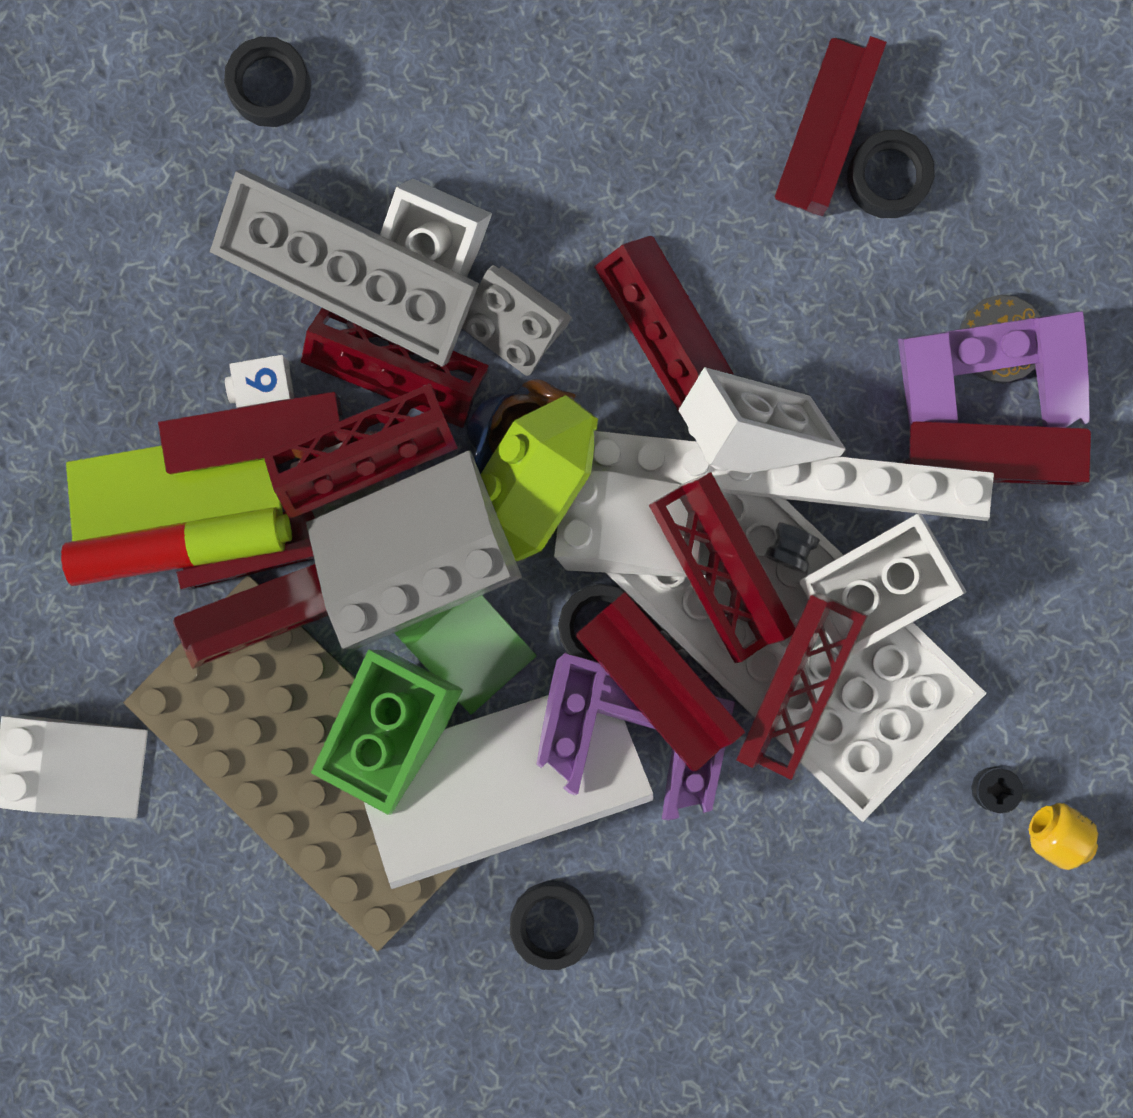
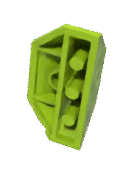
(540, 472)

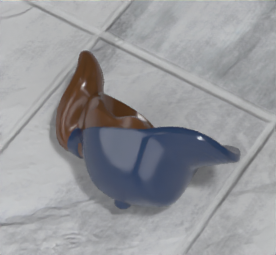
(498, 413)

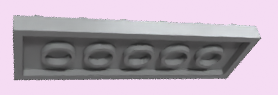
(343, 267)

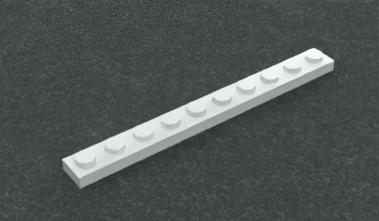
(827, 480)

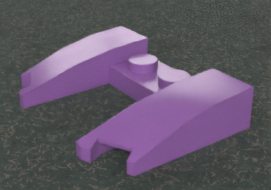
(1050, 341)
(575, 697)

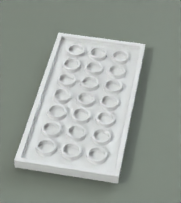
(887, 703)

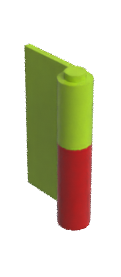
(143, 521)

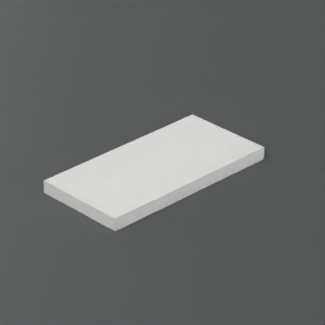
(489, 796)

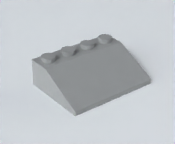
(410, 552)

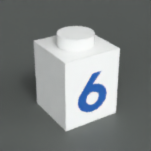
(259, 381)

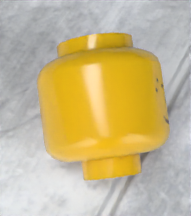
(1063, 836)

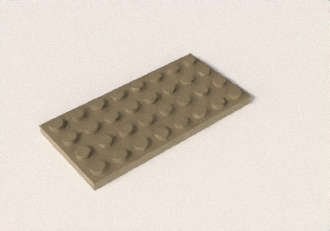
(253, 738)

